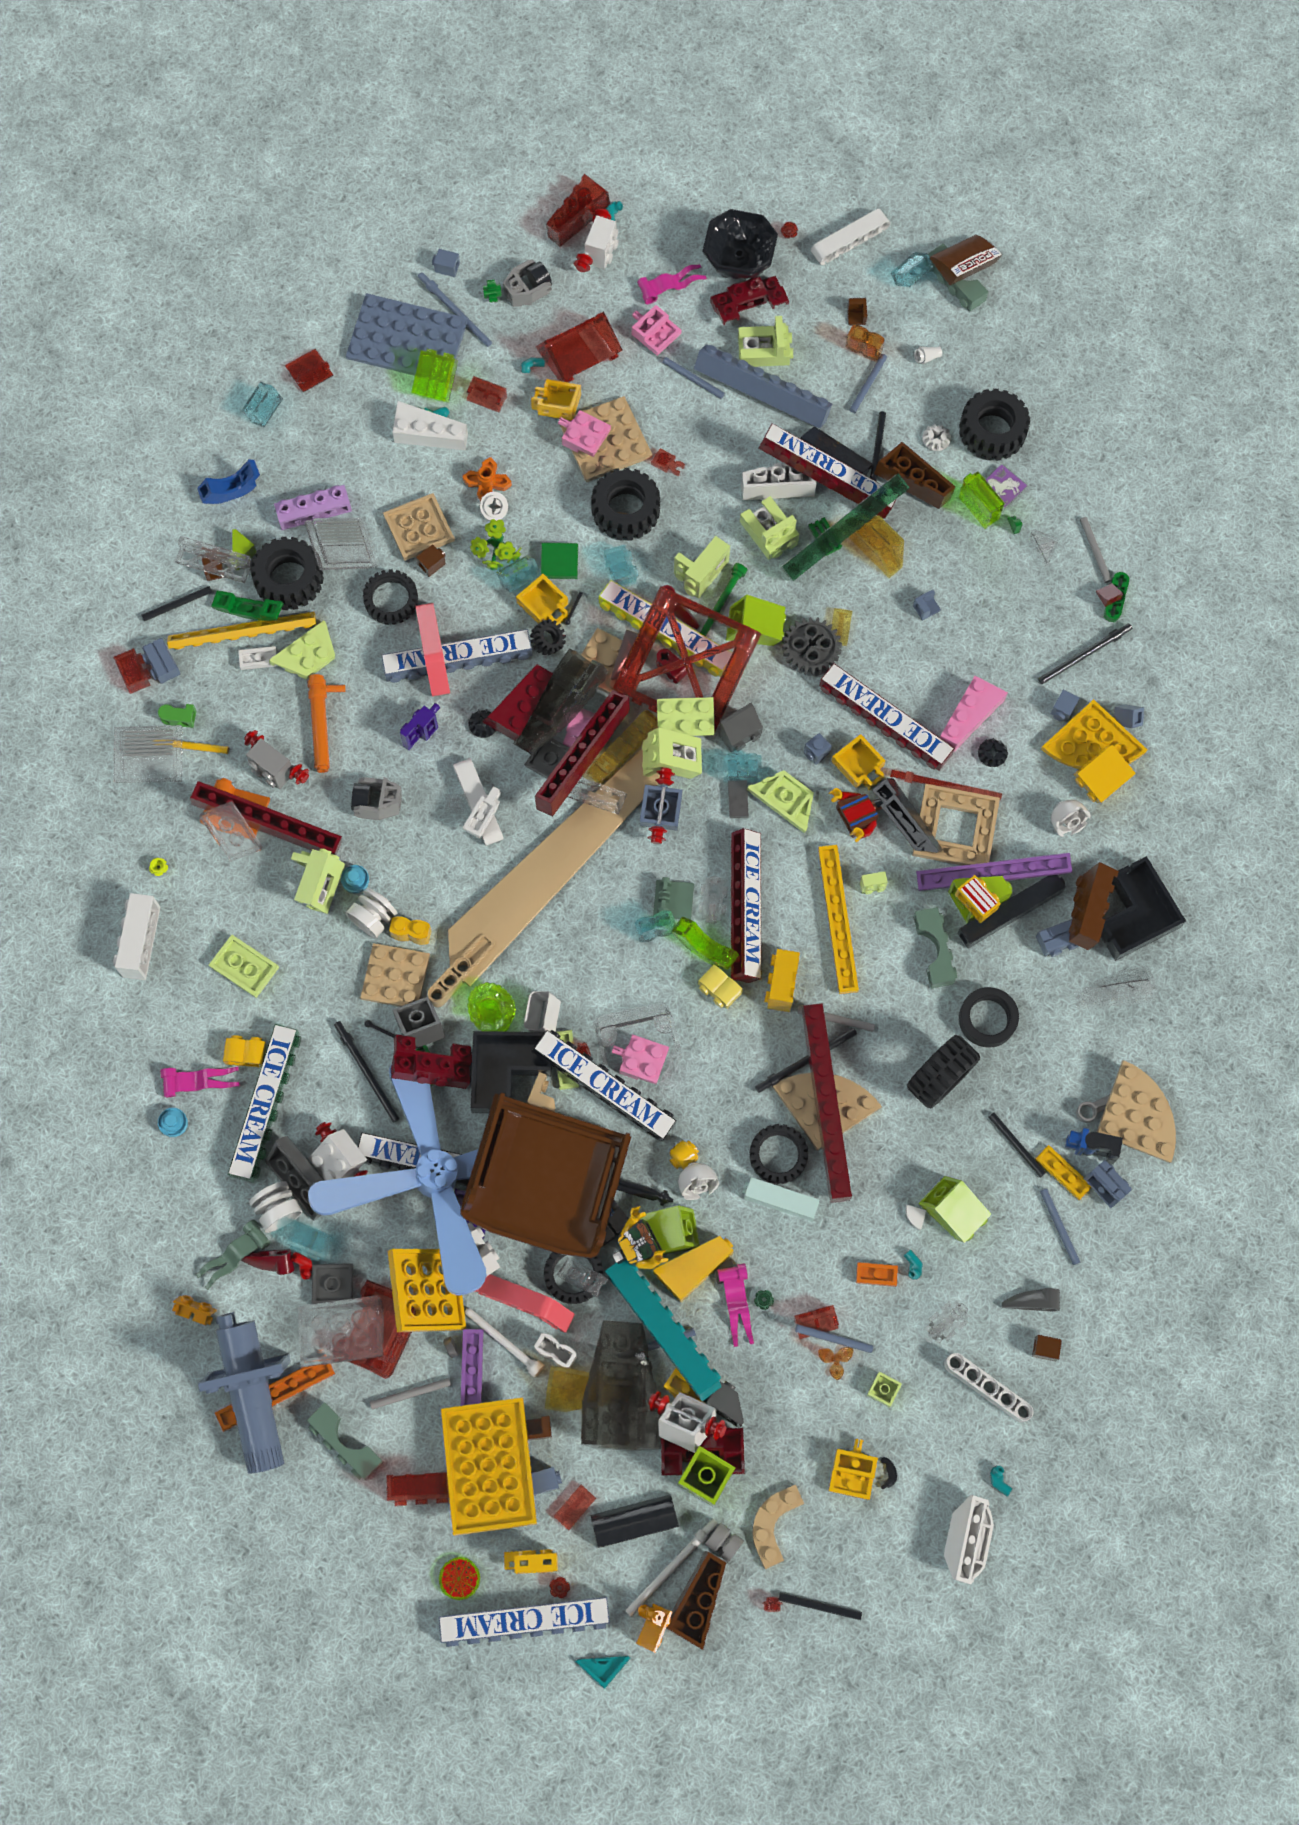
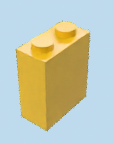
(1104, 774)

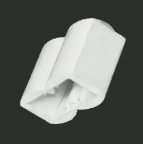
(550, 1349)

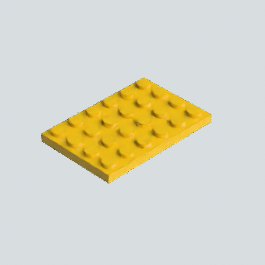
(488, 1466)

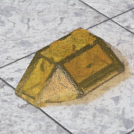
(880, 545)

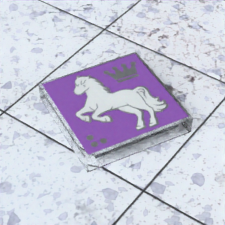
(1006, 485)

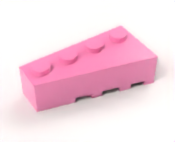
(973, 709)

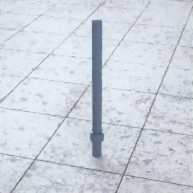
(431, 286)

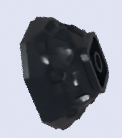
(740, 244)

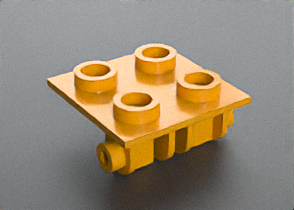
(656, 1621)

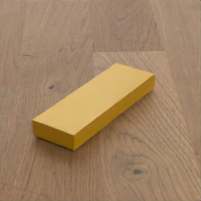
(1063, 1172)

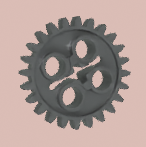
(798, 635)

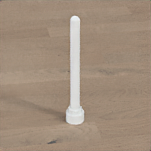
(533, 1366)

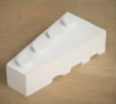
(427, 429)
(777, 482)

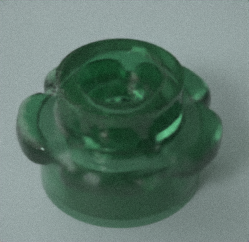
(764, 1305)

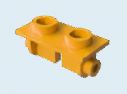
(202, 1311)

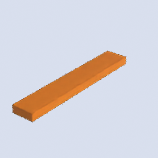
(282, 1390)

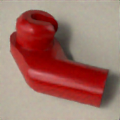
(305, 1265)

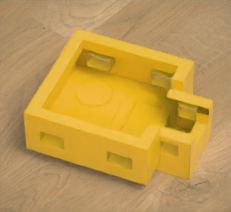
(560, 400)
(542, 599)
(857, 761)
(535, 1561)

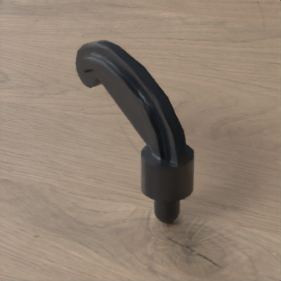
(892, 1473)

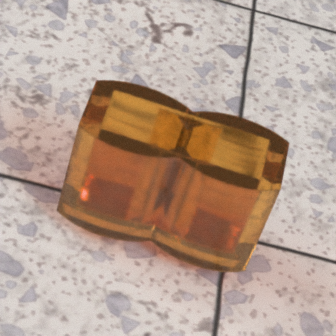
(865, 342)

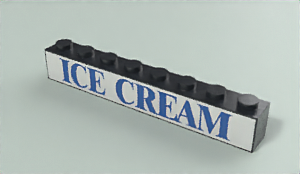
(603, 1085)
(393, 1153)

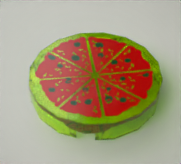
(459, 1578)

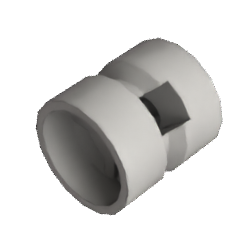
(724, 1542)

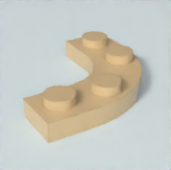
(765, 1522)

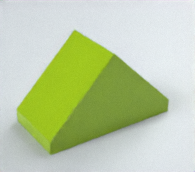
(242, 545)

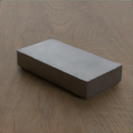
(738, 799)

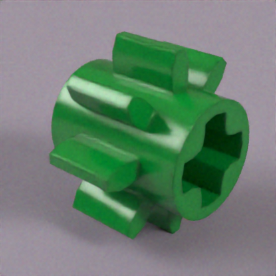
(492, 291)

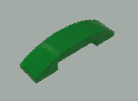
(246, 608)

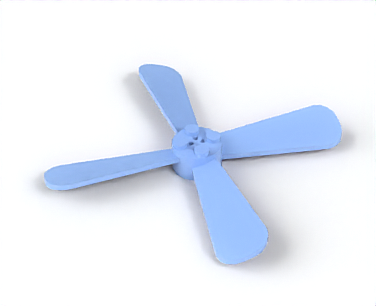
(459, 1255)

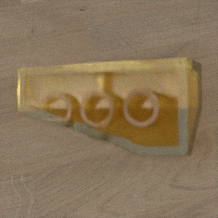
(565, 1389)

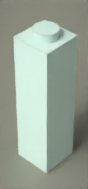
(781, 1199)

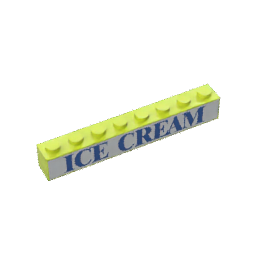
(634, 610)

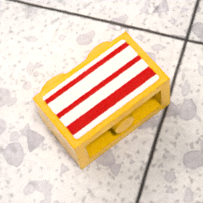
(978, 898)

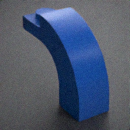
(229, 488)

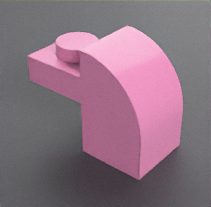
(576, 726)

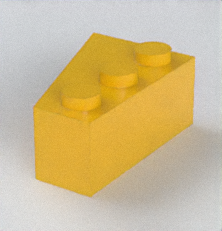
(782, 980)

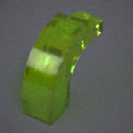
(702, 945)

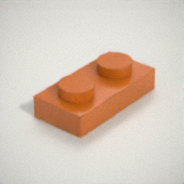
(876, 1274)

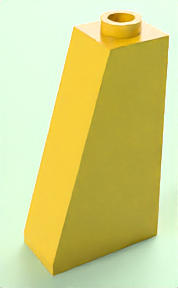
(690, 1269)

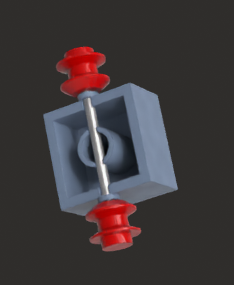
(661, 806)

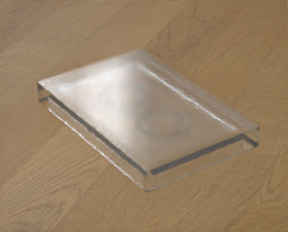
(231, 831)

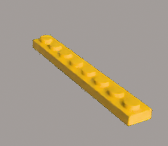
(235, 631)
(838, 919)

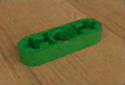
(1119, 604)

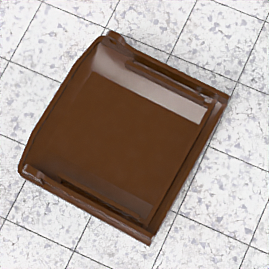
(544, 1178)

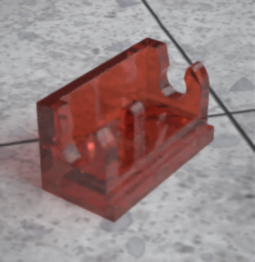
(486, 394)
(820, 1319)

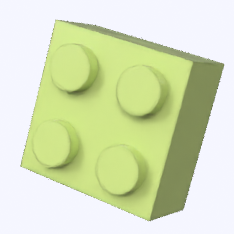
(873, 882)
(884, 1389)

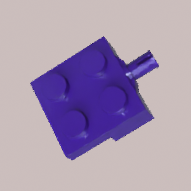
(421, 725)

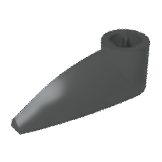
(627, 642)
(1037, 1300)

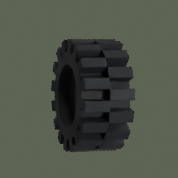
(540, 642)

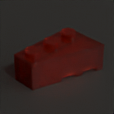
(417, 1488)

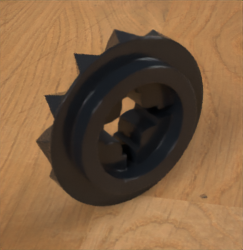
(478, 730)
(987, 758)

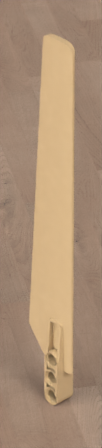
(529, 887)

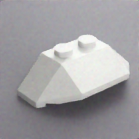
(969, 1539)

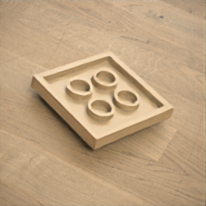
(418, 526)
(603, 649)
(394, 975)

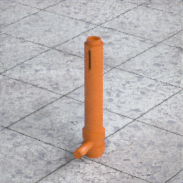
(317, 696)

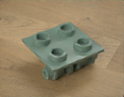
(674, 897)

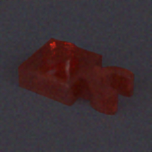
(664, 461)

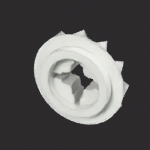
(936, 444)
(499, 500)

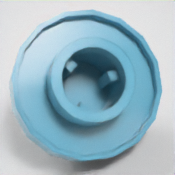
(355, 879)
(172, 1122)

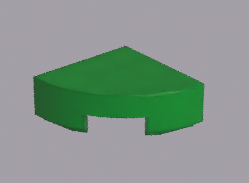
(1015, 524)

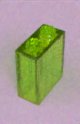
(435, 375)
(981, 499)

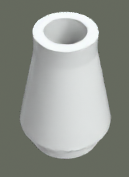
(927, 354)

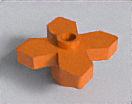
(487, 479)

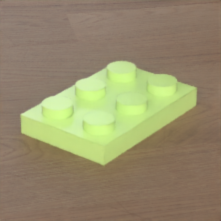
(687, 715)
(244, 966)

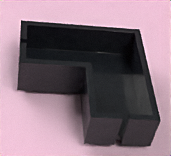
(1148, 910)
(497, 1058)

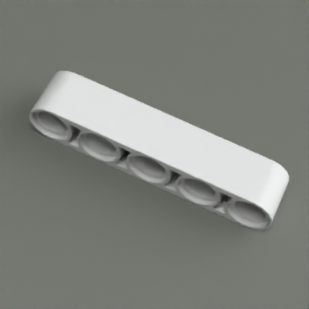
(850, 236)
(473, 791)
(998, 1389)

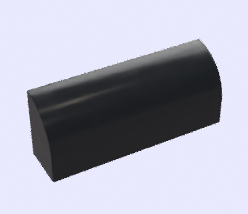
(836, 449)
(634, 1521)

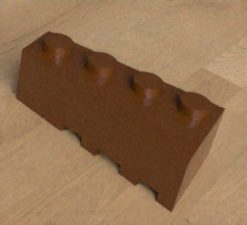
(919, 475)
(1091, 905)
(696, 1603)

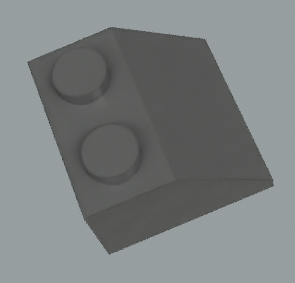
(740, 728)
(419, 1021)
(727, 1404)

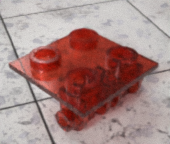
(309, 370)

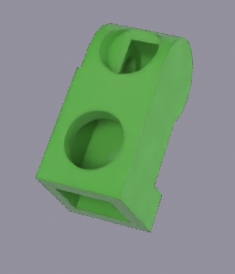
(178, 716)

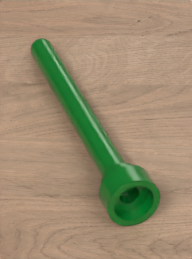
(738, 572)

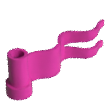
(666, 281)
(194, 1081)
(736, 1299)

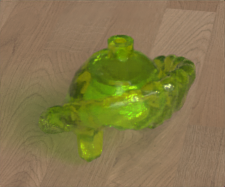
(491, 1007)

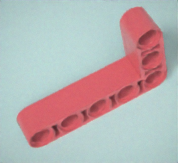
(432, 649)
(527, 1301)

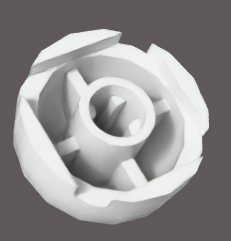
(1072, 814)
(697, 1179)

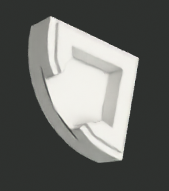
(915, 1216)

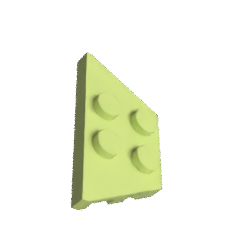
(307, 653)
(785, 797)

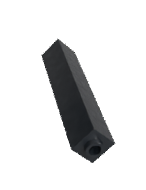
(1012, 910)

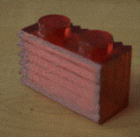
(132, 671)

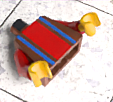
(857, 812)

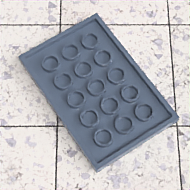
(395, 332)

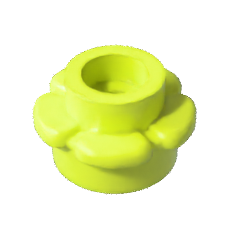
(158, 862)

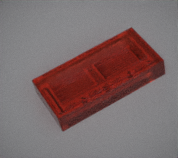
(575, 1507)

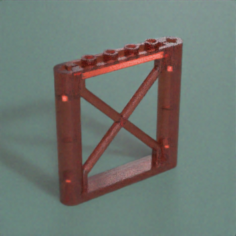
(663, 607)

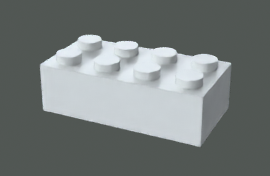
(137, 936)

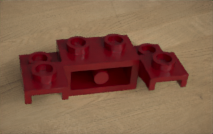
(746, 296)
(431, 1067)
(728, 1448)

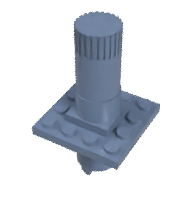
(247, 1381)

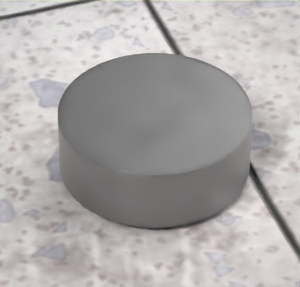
(450, 1347)

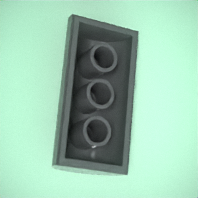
(295, 1169)

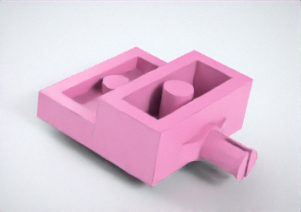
(655, 329)
(584, 433)
(642, 1059)

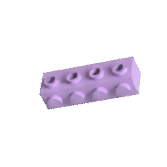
(311, 506)

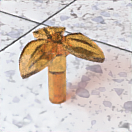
(843, 1355)

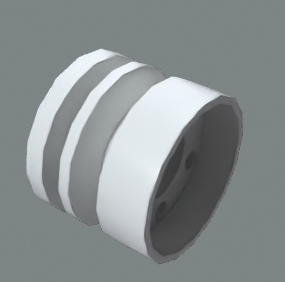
(374, 909)
(274, 1206)

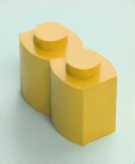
(405, 930)
(244, 1052)

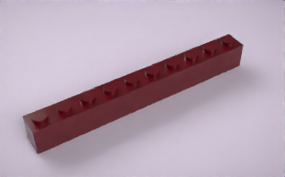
(826, 1103)

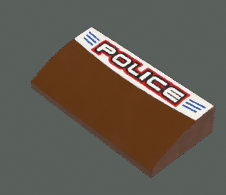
(965, 258)

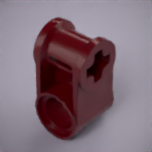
(677, 674)

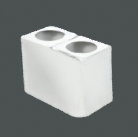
(534, 1010)

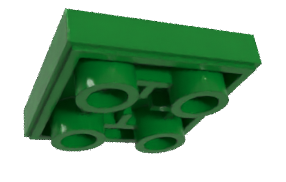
(559, 560)

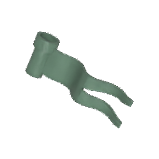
(236, 1251)

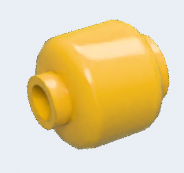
(683, 1154)

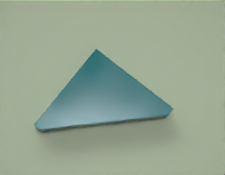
(603, 1669)

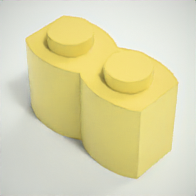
(720, 987)

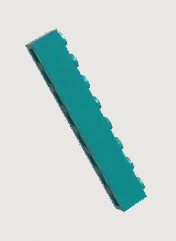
(664, 1329)

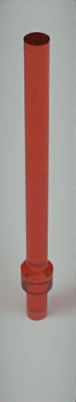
(911, 777)

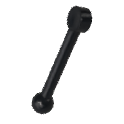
(567, 621)
(368, 1023)

